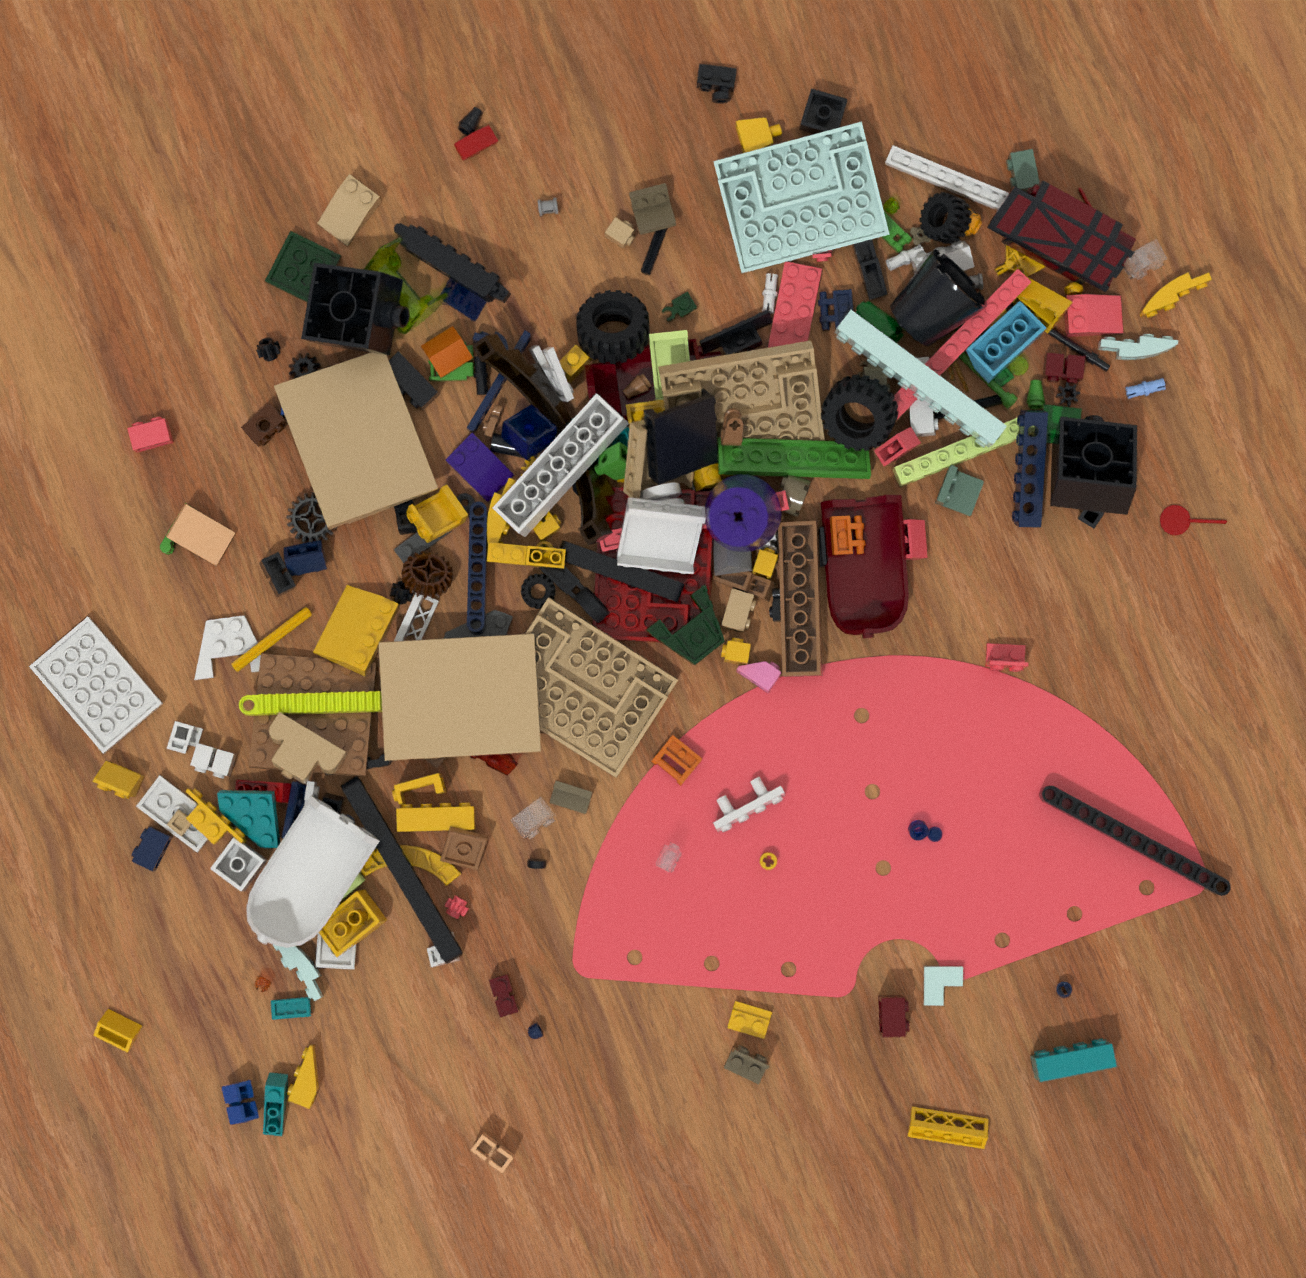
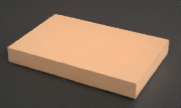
(200, 534)

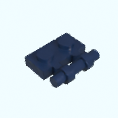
(842, 304)

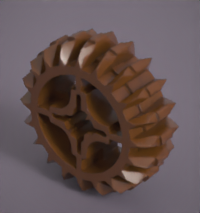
(415, 576)

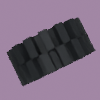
(530, 582)

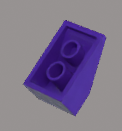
(479, 467)

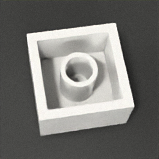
(238, 864)

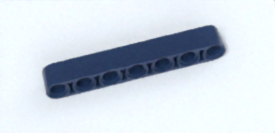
(477, 577)

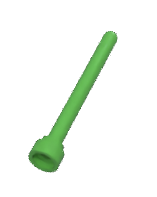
(1007, 398)

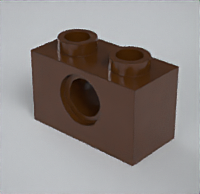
(266, 414)

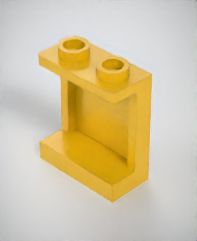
(437, 514)
(436, 779)

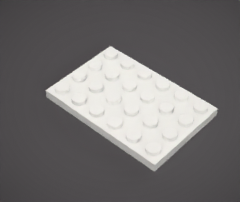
(96, 685)

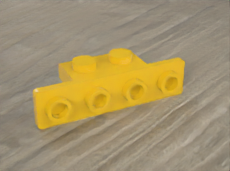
(209, 821)

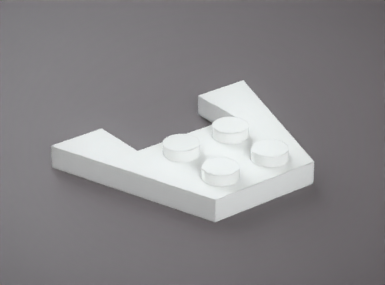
(553, 371)
(225, 639)

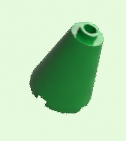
(881, 320)

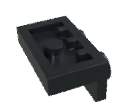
(716, 78)

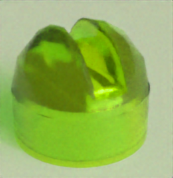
(891, 205)

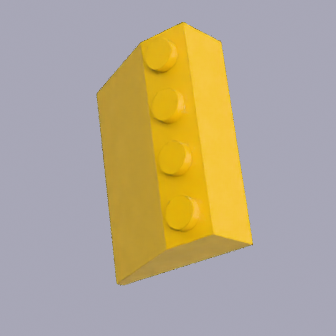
(356, 629)

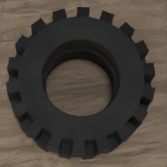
(956, 221)

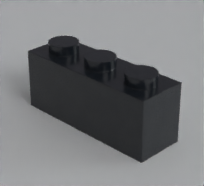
(412, 382)

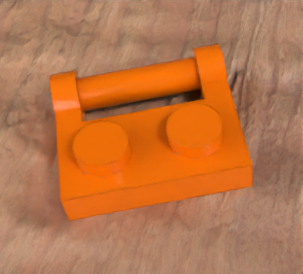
(681, 755)

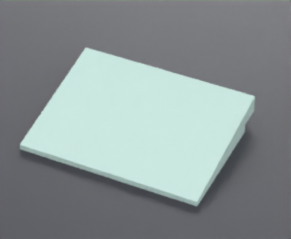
(801, 197)

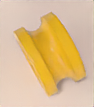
(763, 864)

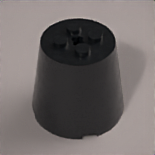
(936, 300)

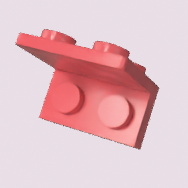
(1005, 656)

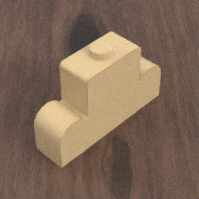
(302, 750)

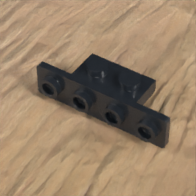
(739, 337)

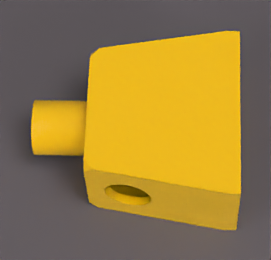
(756, 133)
(574, 362)

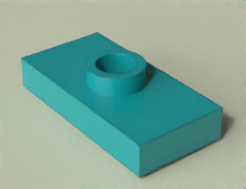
(291, 1008)

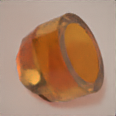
(263, 983)

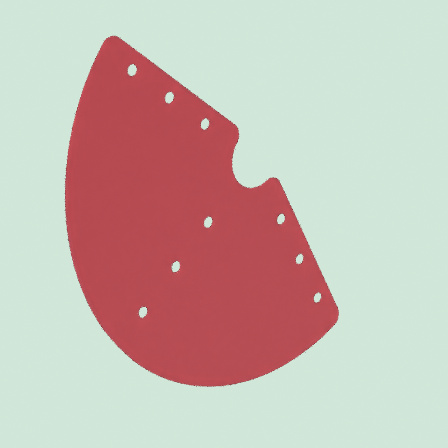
(944, 749)

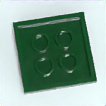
(295, 265)

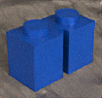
(238, 1111)

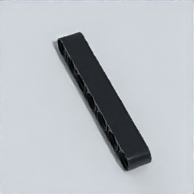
(632, 576)

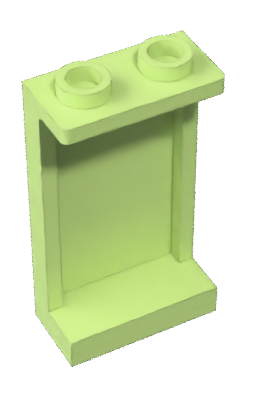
(667, 349)

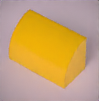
(117, 1030)

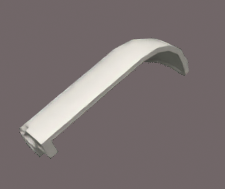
(307, 875)

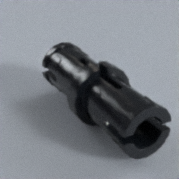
(481, 376)

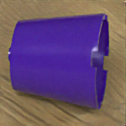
(759, 508)

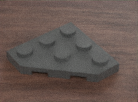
(496, 624)

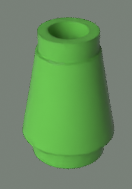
(1035, 395)

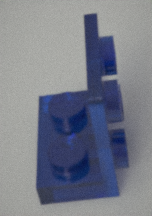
(463, 300)

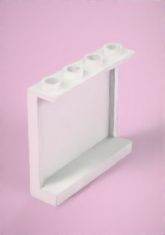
(660, 535)

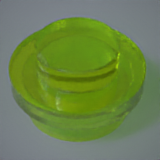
(1019, 366)

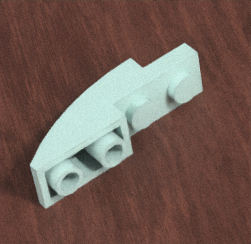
(1146, 346)
(296, 957)

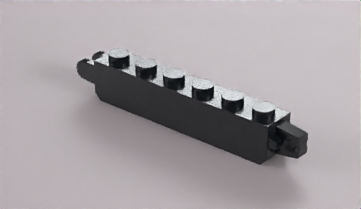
(451, 264)

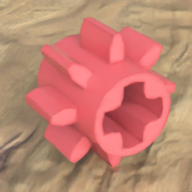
(456, 907)

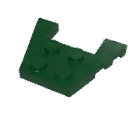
(696, 637)

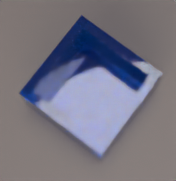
(528, 432)

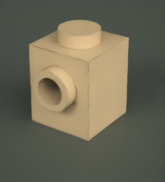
(620, 233)

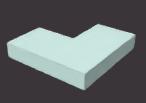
(936, 978)

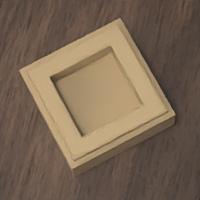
(179, 823)

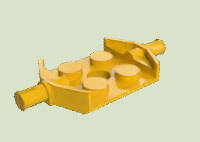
(1016, 260)

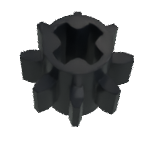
(268, 349)
(1063, 391)
(400, 594)

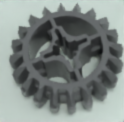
(302, 517)

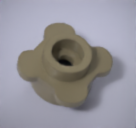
(917, 240)

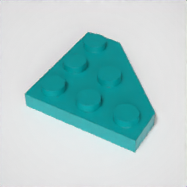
(253, 814)

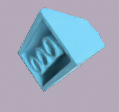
(1004, 341)

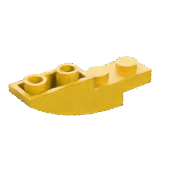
(1168, 295)
(495, 523)
(526, 555)

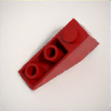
(281, 790)

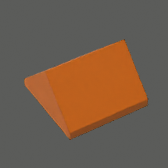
(447, 352)

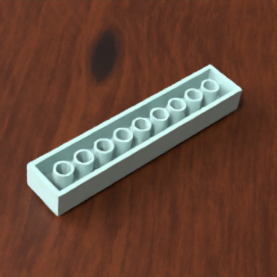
(920, 379)

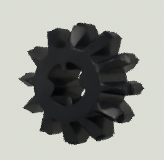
(307, 362)

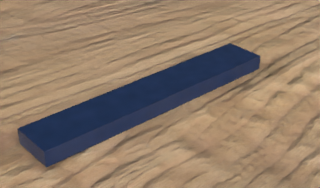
(495, 389)

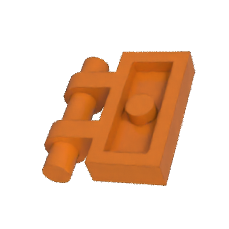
(842, 537)

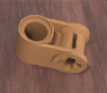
(732, 428)

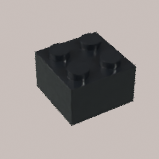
(822, 112)

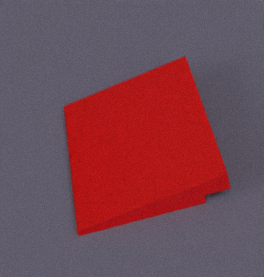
(635, 609)

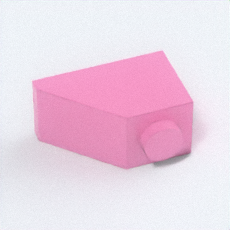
(761, 674)

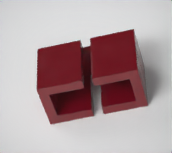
(1072, 370)
(506, 1003)

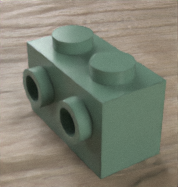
(1022, 169)

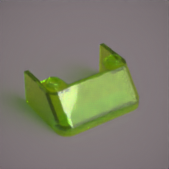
(389, 262)

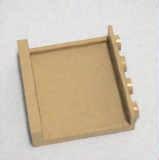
(637, 465)

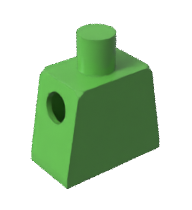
(613, 462)

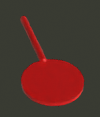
(1176, 520)

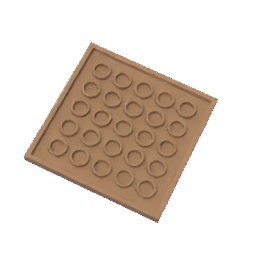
(311, 675)

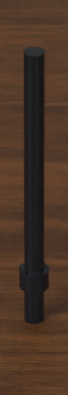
(1092, 358)

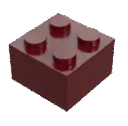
(892, 1016)

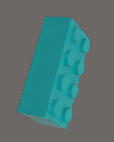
(1073, 1061)

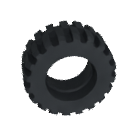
(613, 307)
(846, 429)

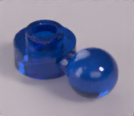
(934, 833)

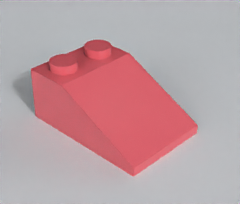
(1093, 315)

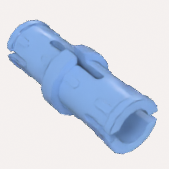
(1145, 388)

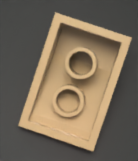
(349, 210)

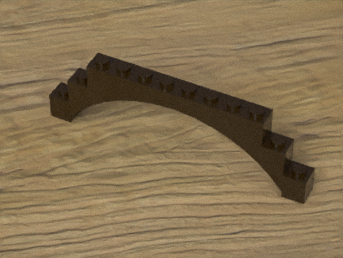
(537, 389)

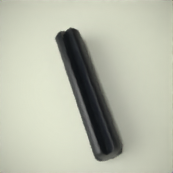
(653, 251)

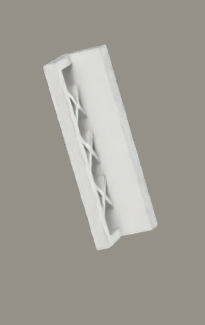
(411, 615)

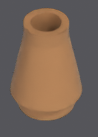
(637, 386)

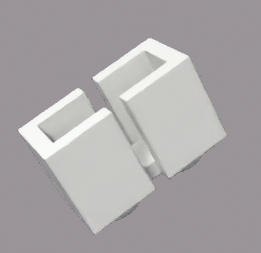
(222, 763)

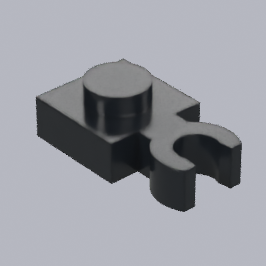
(774, 610)

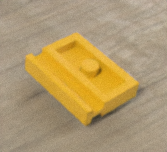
(749, 1019)

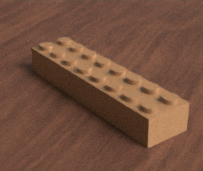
(800, 599)

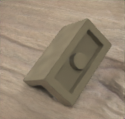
(571, 797)

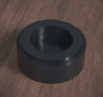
(721, 97)
(536, 863)

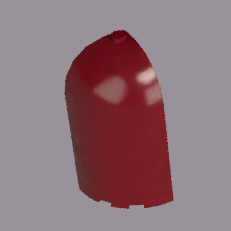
(868, 589)

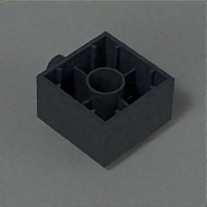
(353, 309)
(1094, 465)

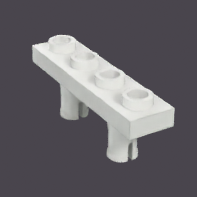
(742, 814)

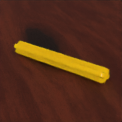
(271, 639)

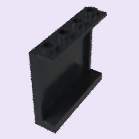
(681, 438)

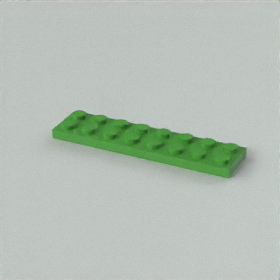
(793, 458)

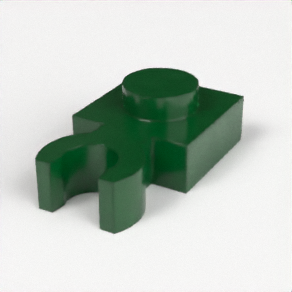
(682, 306)

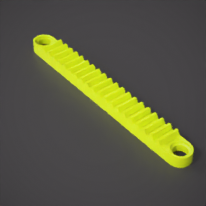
(313, 703)

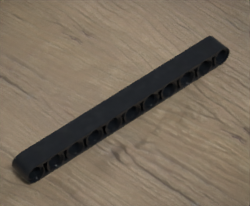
(1141, 847)
(402, 870)

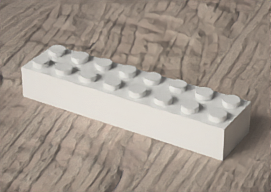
(560, 465)

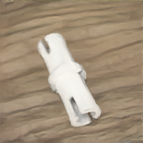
(903, 258)
(770, 292)

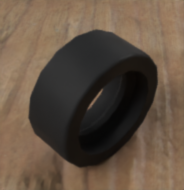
(591, 604)

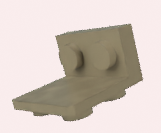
(652, 209)
(746, 1065)

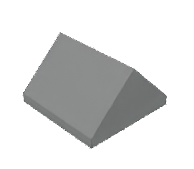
(730, 561)

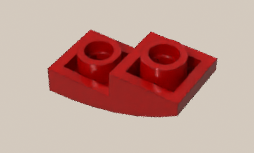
(476, 142)

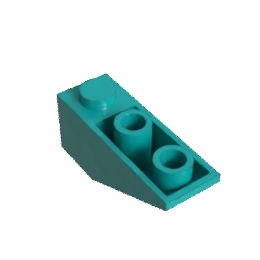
(275, 1103)

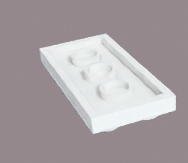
(162, 803)

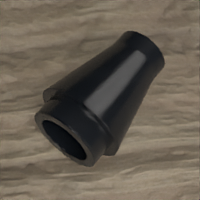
(469, 123)

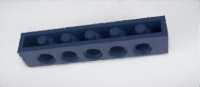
(1033, 516)

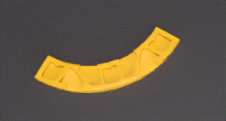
(417, 857)

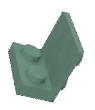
(959, 491)

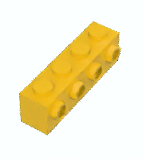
(435, 818)

